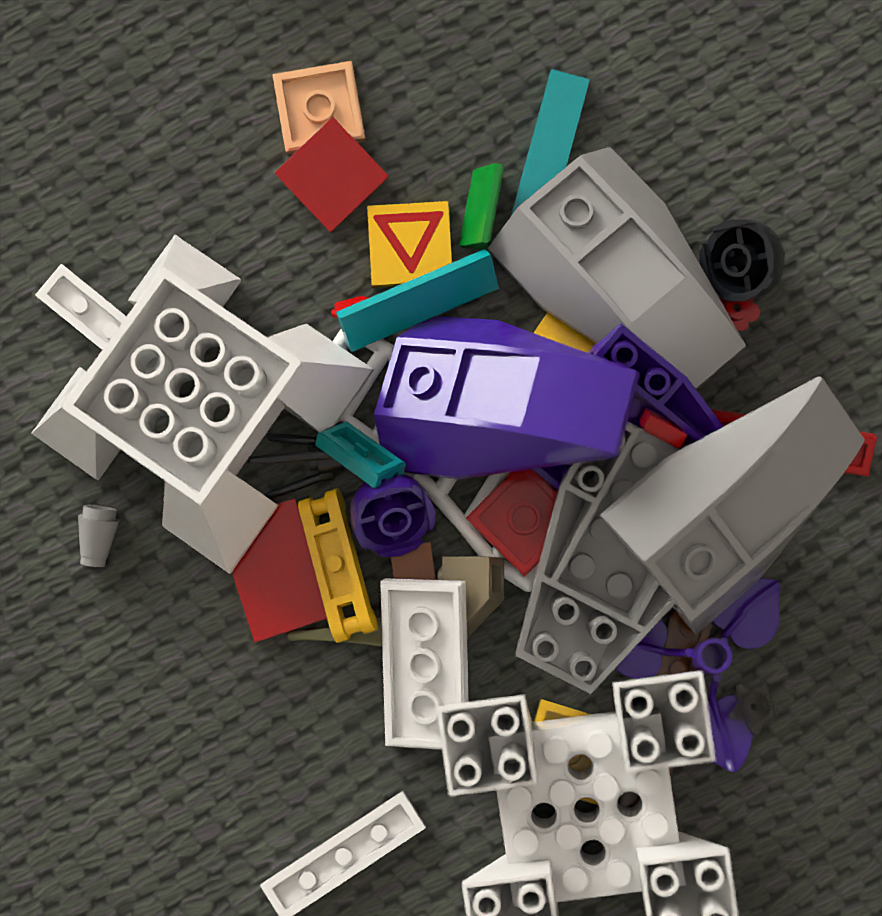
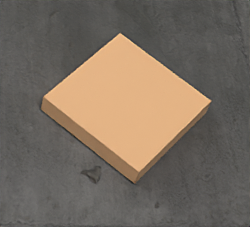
(312, 97)

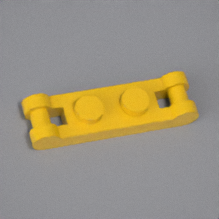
(336, 565)

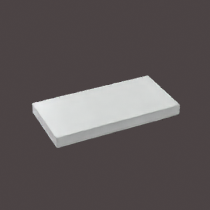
(422, 657)

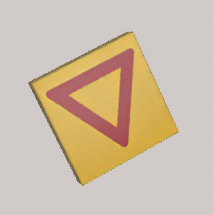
(407, 241)

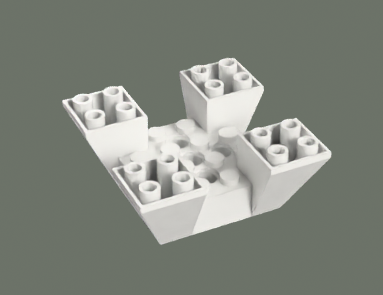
(117, 404)
(653, 728)

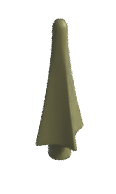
(324, 634)

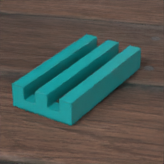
(359, 453)

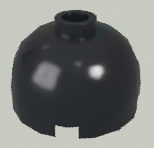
(742, 259)

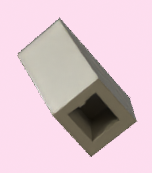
(483, 585)

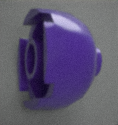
(392, 515)

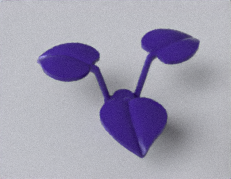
(750, 624)

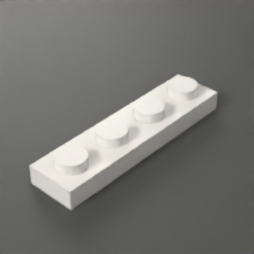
(84, 309)
(343, 855)

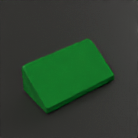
(481, 207)

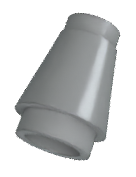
(96, 534)

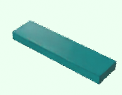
(553, 132)
(418, 300)

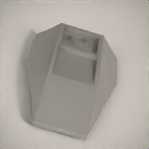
(609, 253)
(735, 499)
(589, 589)

